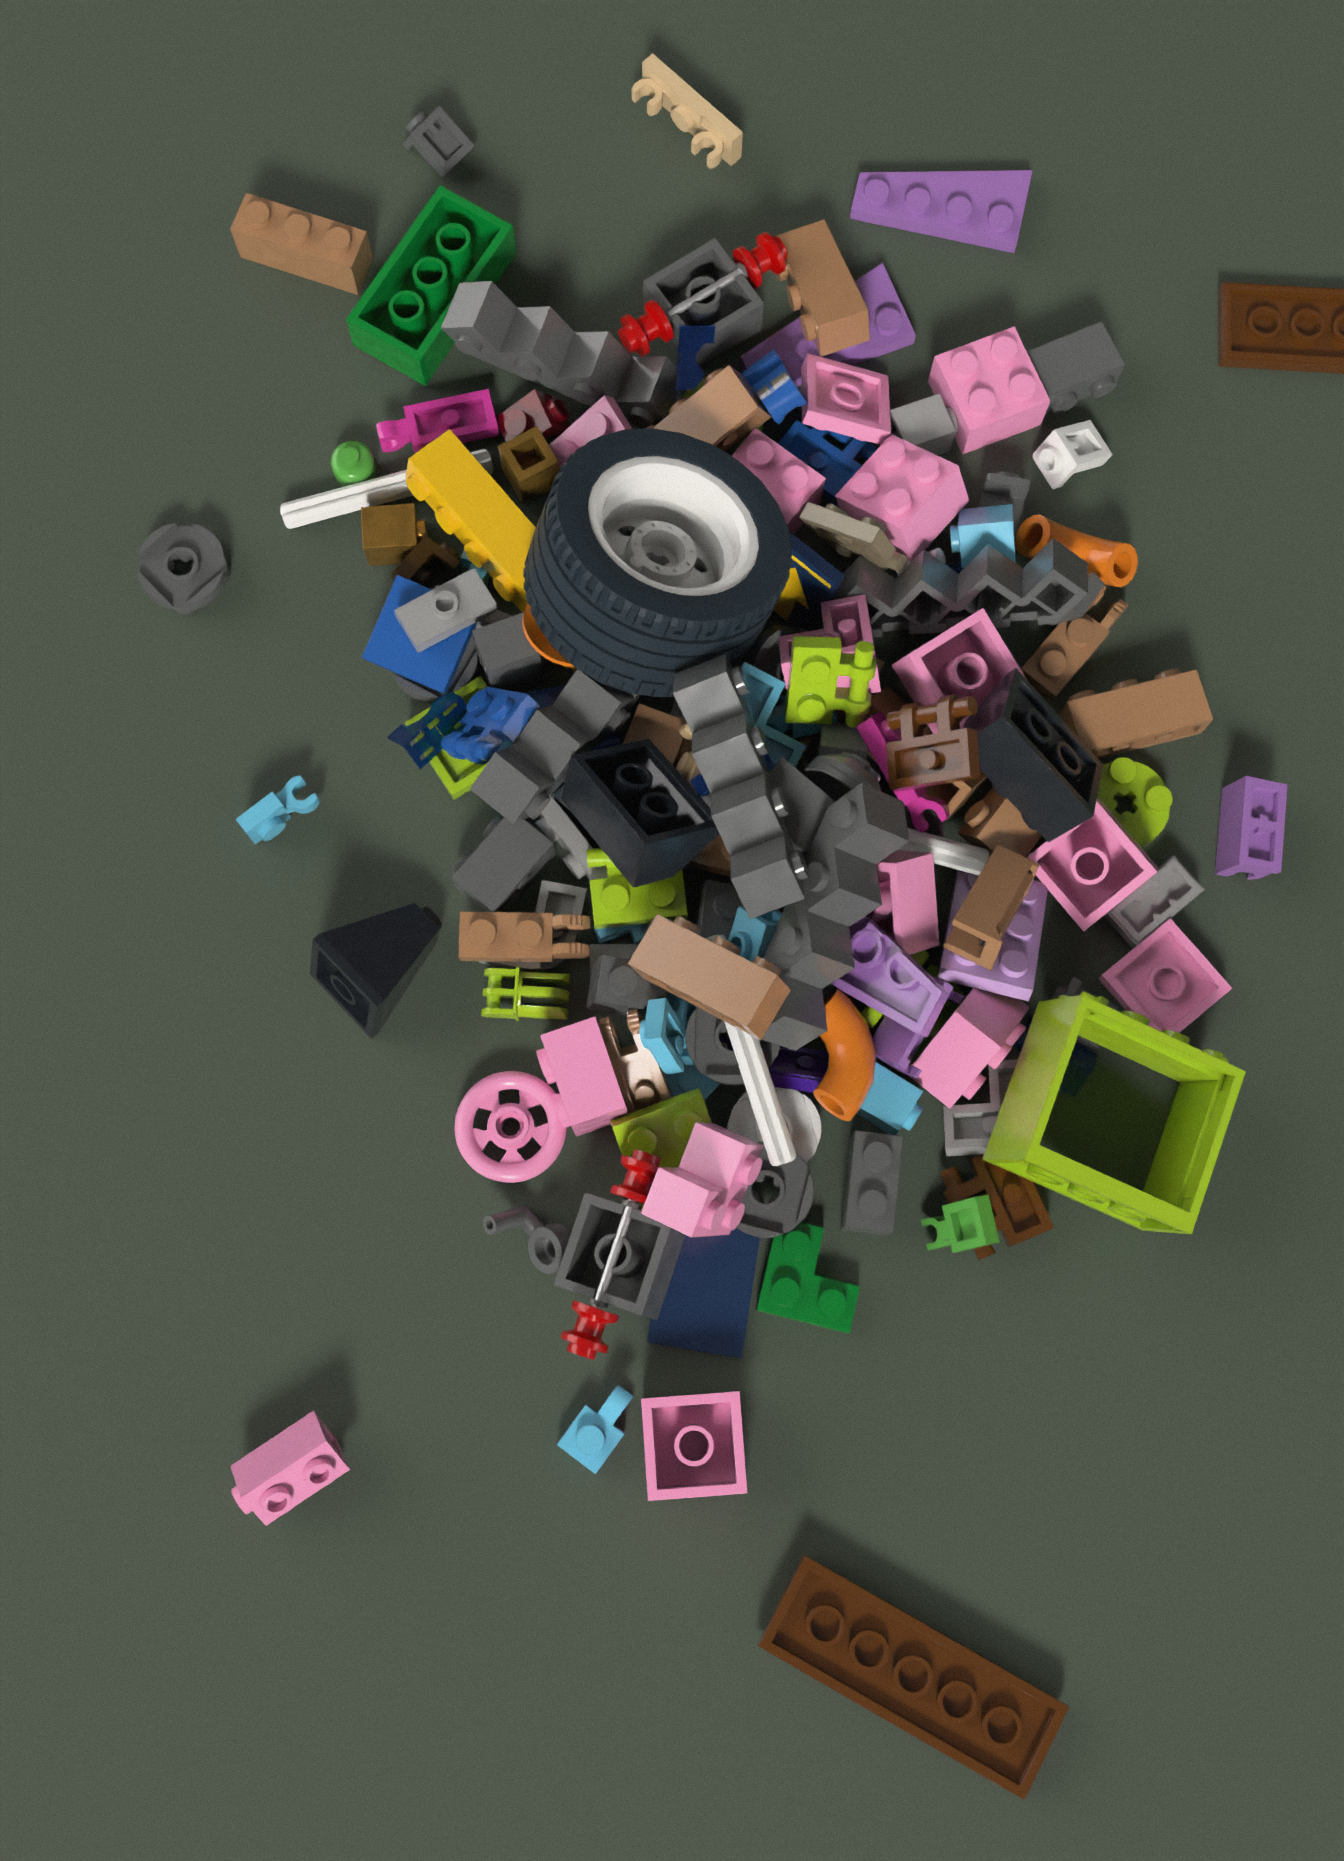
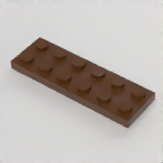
(913, 1676)

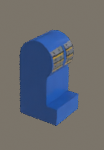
(775, 386)

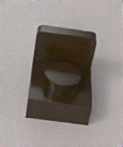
(425, 561)

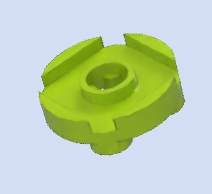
(1145, 789)

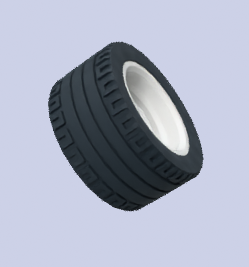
(655, 559)

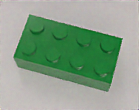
(411, 294)

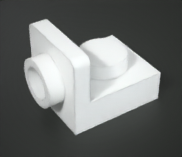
(1070, 451)

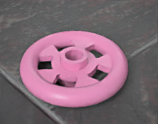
(473, 1141)

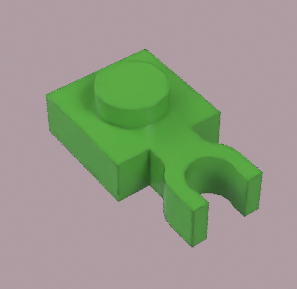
(964, 1225)

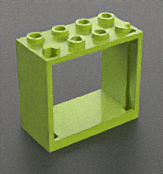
(1189, 1138)

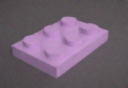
(1018, 956)

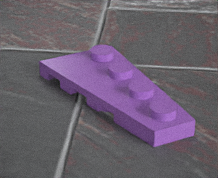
(950, 205)
(887, 328)
(891, 979)

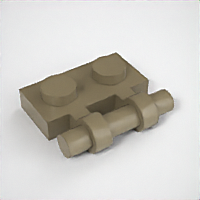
(852, 536)

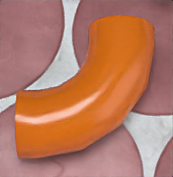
(1110, 560)
(850, 1058)

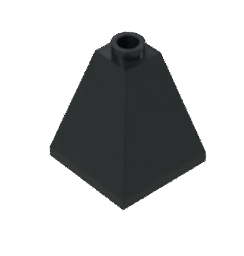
(374, 961)

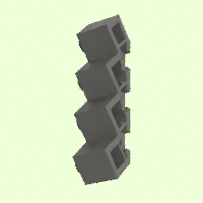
(548, 352)
(934, 596)
(525, 775)
(743, 796)
(842, 887)
(619, 988)

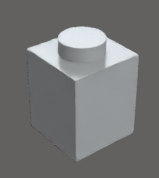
(925, 424)

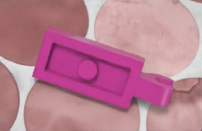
(466, 415)
(876, 735)

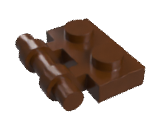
(932, 758)
(1013, 1201)

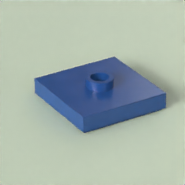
(393, 650)

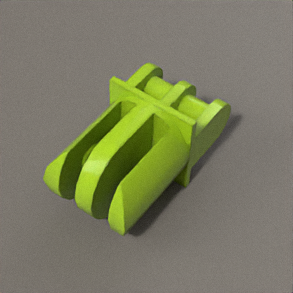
(525, 994)

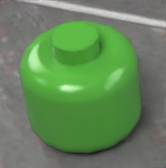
(353, 463)

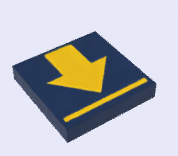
(809, 584)

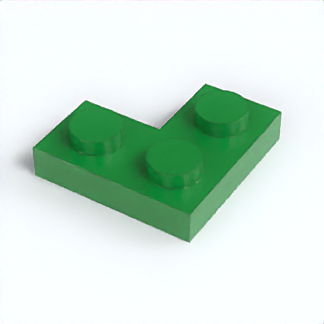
(794, 1290)

